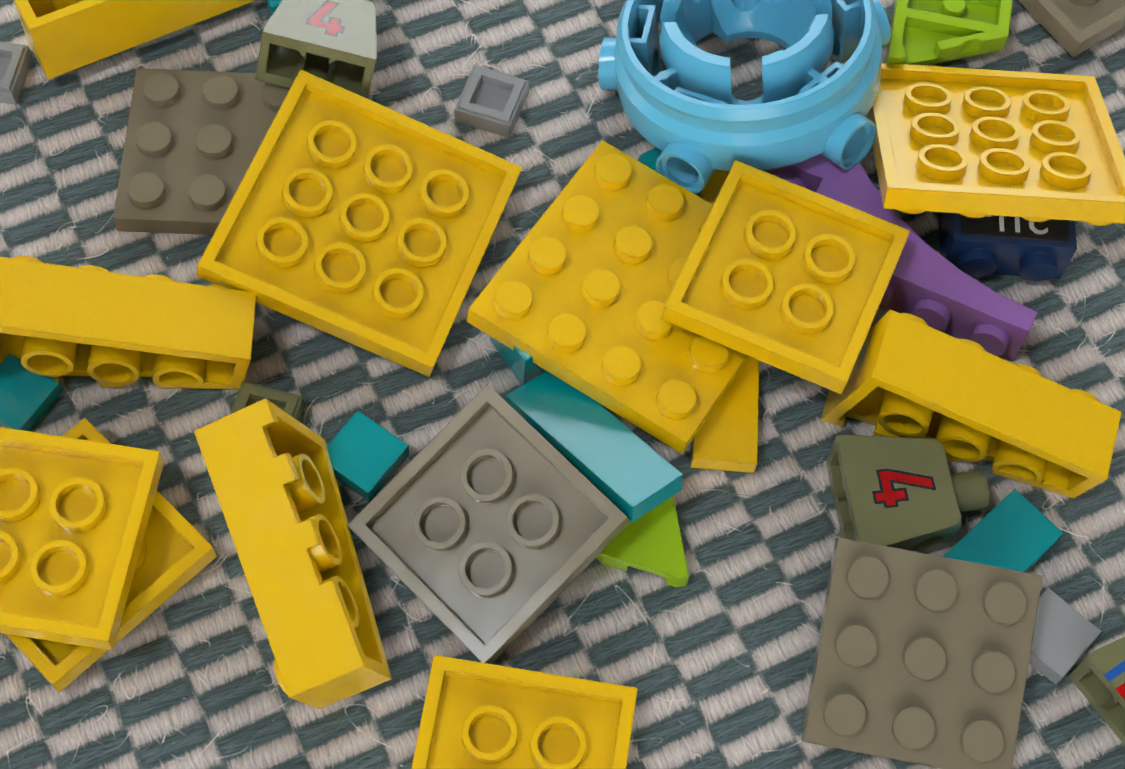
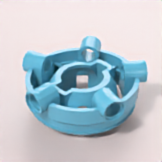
(803, 102)

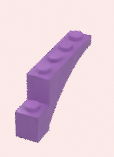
(922, 279)

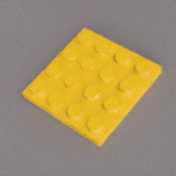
(996, 145)
(361, 222)
(592, 296)

